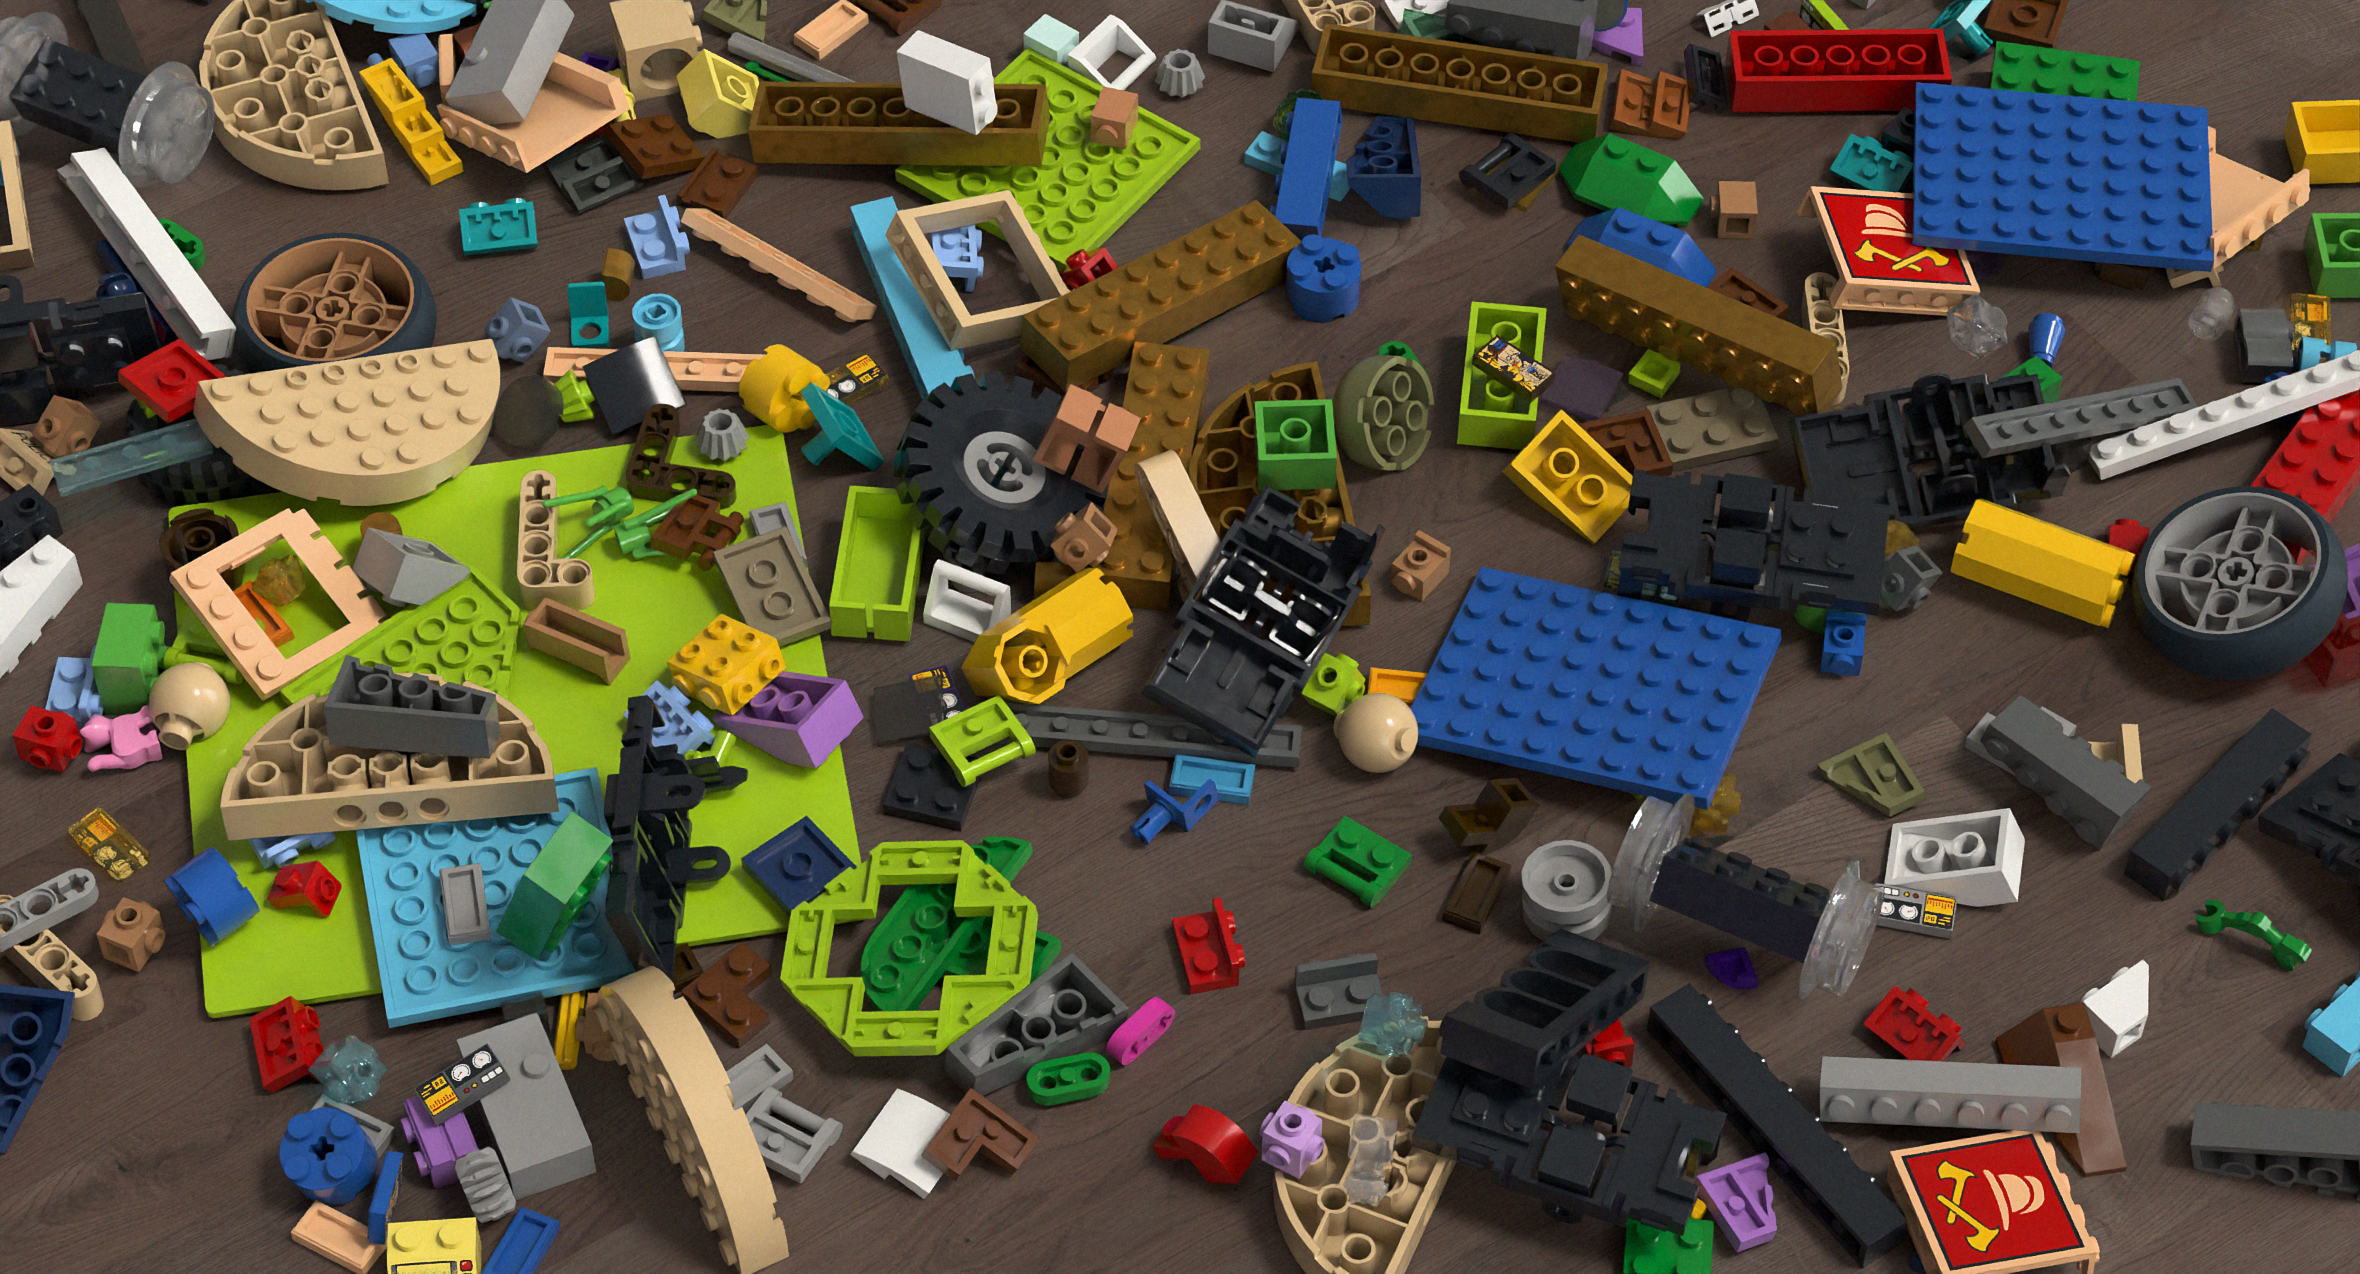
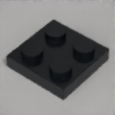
(928, 789)

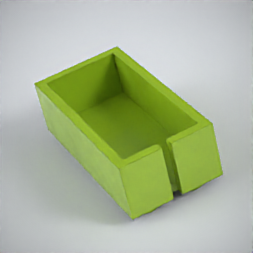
(876, 567)

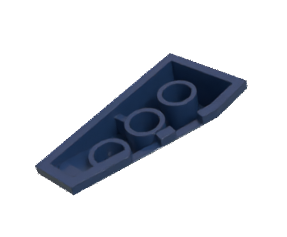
(1388, 168)
(31, 1036)

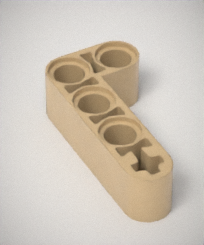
(1315, 13)
(1824, 320)
(1179, 517)
(538, 567)
(42, 955)

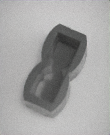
(2263, 343)

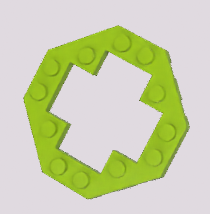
(964, 998)

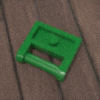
(1365, 854)

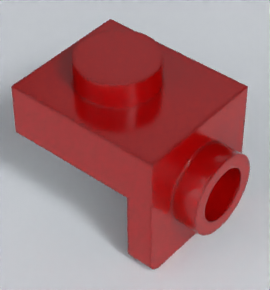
(2127, 536)
(305, 884)

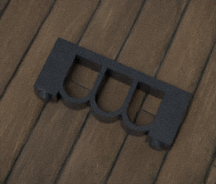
(1545, 1008)

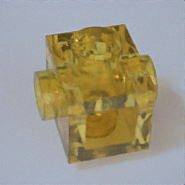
(1723, 804)

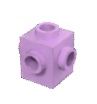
(1291, 1138)

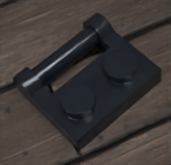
(1515, 177)

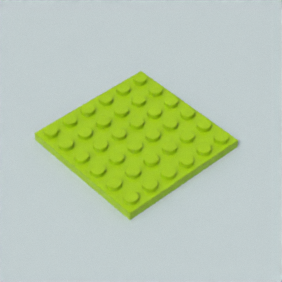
(1082, 186)

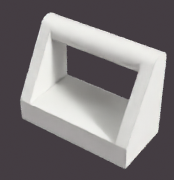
(1102, 44)
(959, 612)

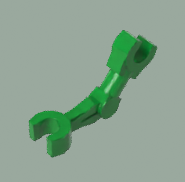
(2285, 947)

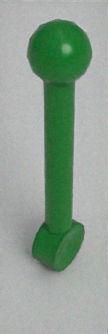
(753, 67)

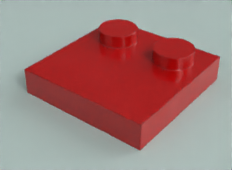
(168, 379)

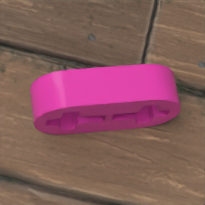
(1140, 1031)

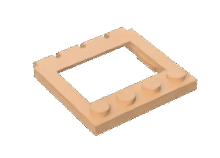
(239, 632)

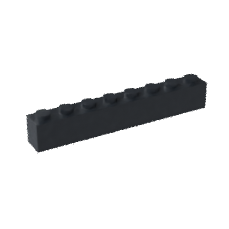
(1777, 1125)

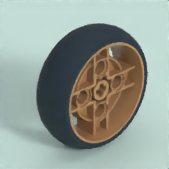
(330, 305)

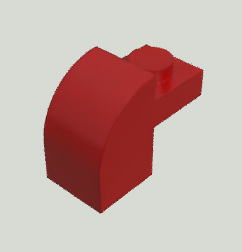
(1210, 1142)

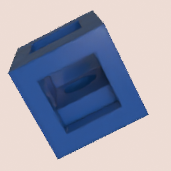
(1843, 643)

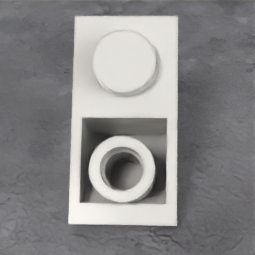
(2119, 1008)

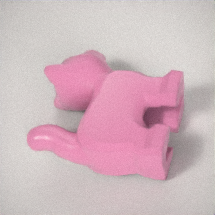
(131, 737)

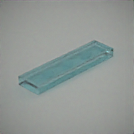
(130, 457)

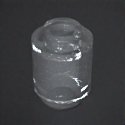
(2211, 314)

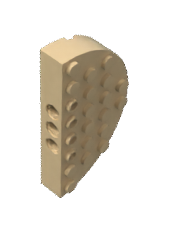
(289, 97)
(357, 425)
(303, 785)
(693, 1107)
(1314, 1211)

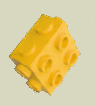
(726, 664)

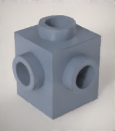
(517, 330)

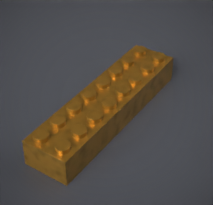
(1460, 83)
(874, 127)
(1158, 295)
(1699, 327)
(1169, 395)

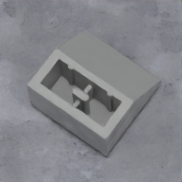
(1249, 35)

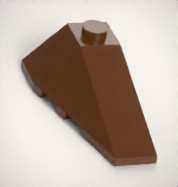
(2066, 1039)

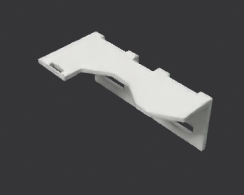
(1729, 15)

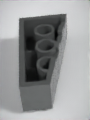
(1528, 26)
(409, 714)
(2064, 772)
(1047, 1020)
(2280, 1144)

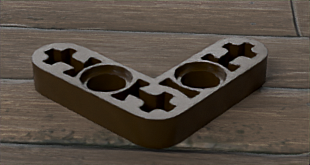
(664, 474)

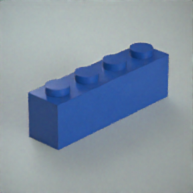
(1307, 166)

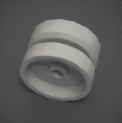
(1566, 890)

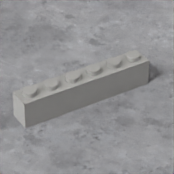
(1950, 1094)

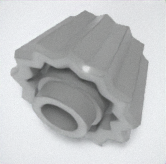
(1180, 74)
(721, 435)

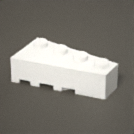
(31, 593)

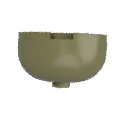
(1377, 406)

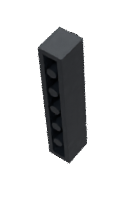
(2218, 805)

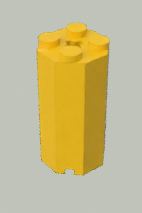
(2042, 563)

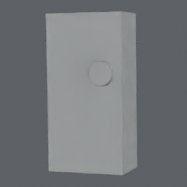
(509, 59)
(533, 1114)

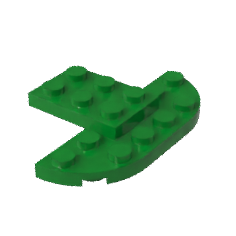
(928, 941)

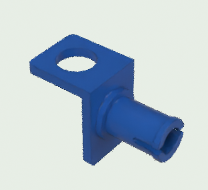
(1167, 809)

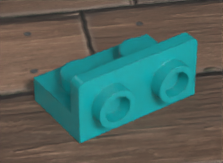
(1871, 167)
(498, 227)

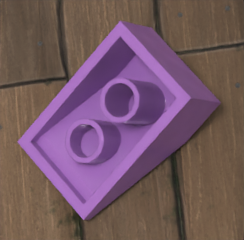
(796, 718)

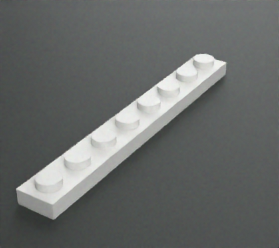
(2226, 416)

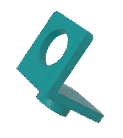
(587, 309)

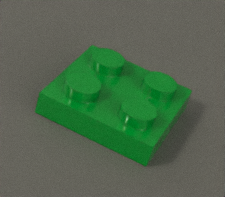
(1663, 1252)

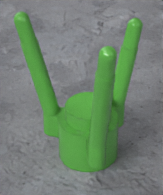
(608, 509)
(634, 532)

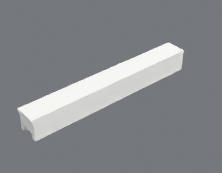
(151, 255)

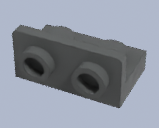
(1335, 989)

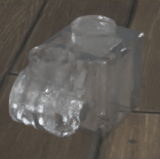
(1371, 1147)

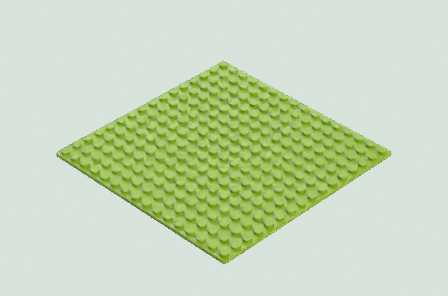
(576, 713)

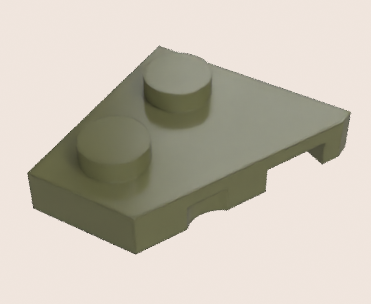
(738, 16)
(1875, 775)

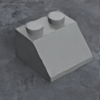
(406, 567)

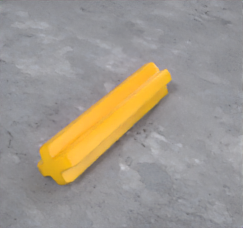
(566, 1044)

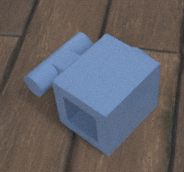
(414, 57)

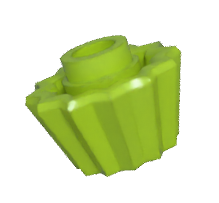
(576, 398)

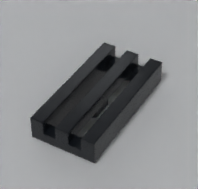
(1699, 76)

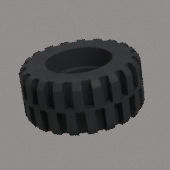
(195, 480)

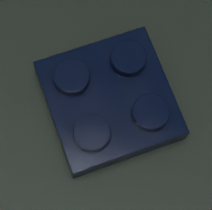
(796, 864)

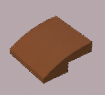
(1650, 106)

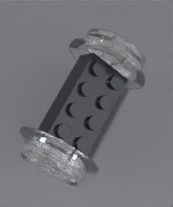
(149, 121)
(1735, 896)

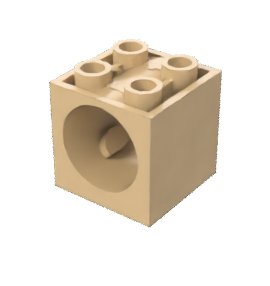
(654, 43)

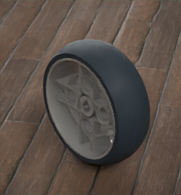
(2240, 583)

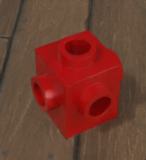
(1086, 266)
(47, 739)

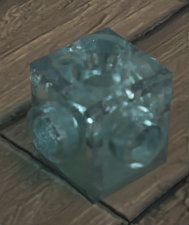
(1378, 1025)
(349, 1070)

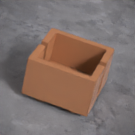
(1099, 428)

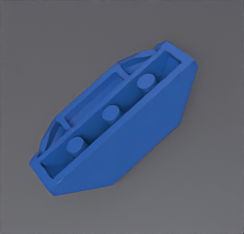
(1648, 242)

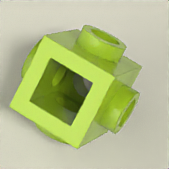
(1334, 684)

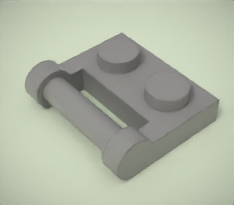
(784, 1146)

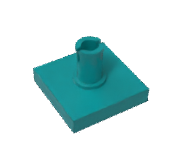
(1959, 20)
(840, 430)

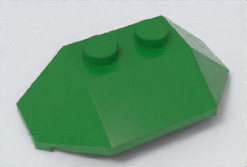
(1625, 175)

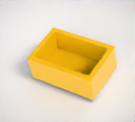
(2325, 140)

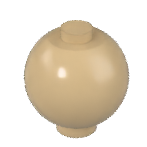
(187, 703)
(1377, 732)

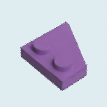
(1623, 38)

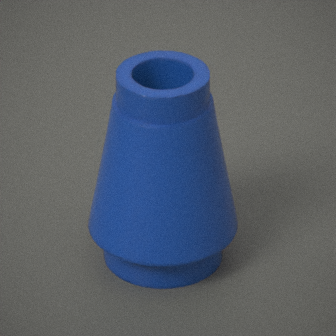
(2045, 337)

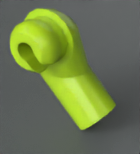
(720, 748)

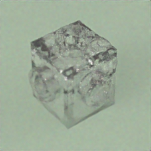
(1977, 327)

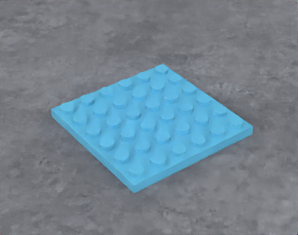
(417, 965)

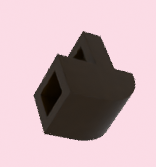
(1494, 818)

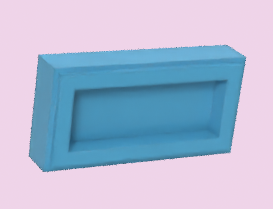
(1231, 779)

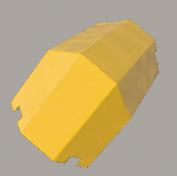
(1049, 640)

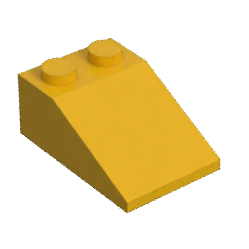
(1572, 477)

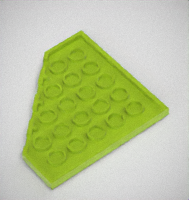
(458, 634)

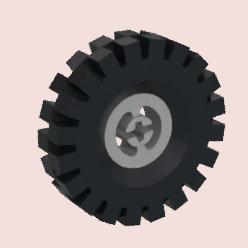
(956, 452)

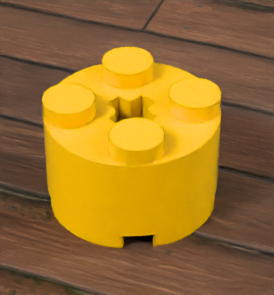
(774, 388)

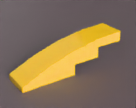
(411, 122)

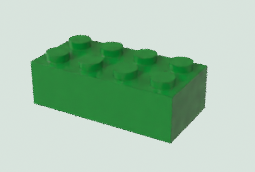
(2063, 72)
(556, 887)

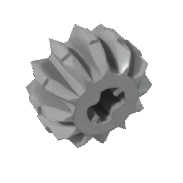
(485, 1184)

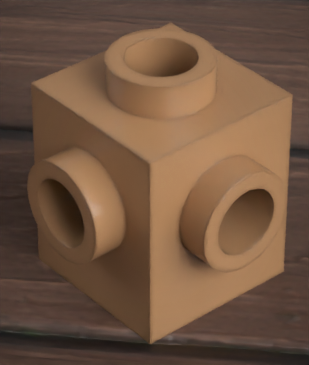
(66, 427)
(1083, 538)
(131, 933)

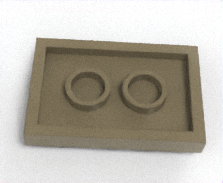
(1714, 427)
(772, 587)

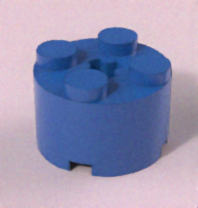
(1323, 278)
(211, 896)
(328, 1156)

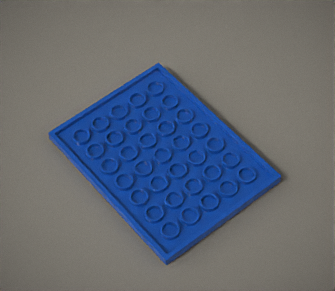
(2061, 177)
(1593, 686)

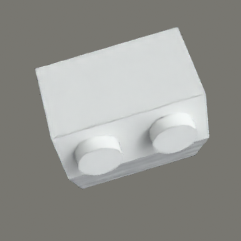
(1959, 857)

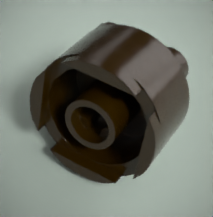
(194, 535)

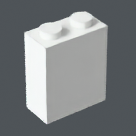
(947, 82)

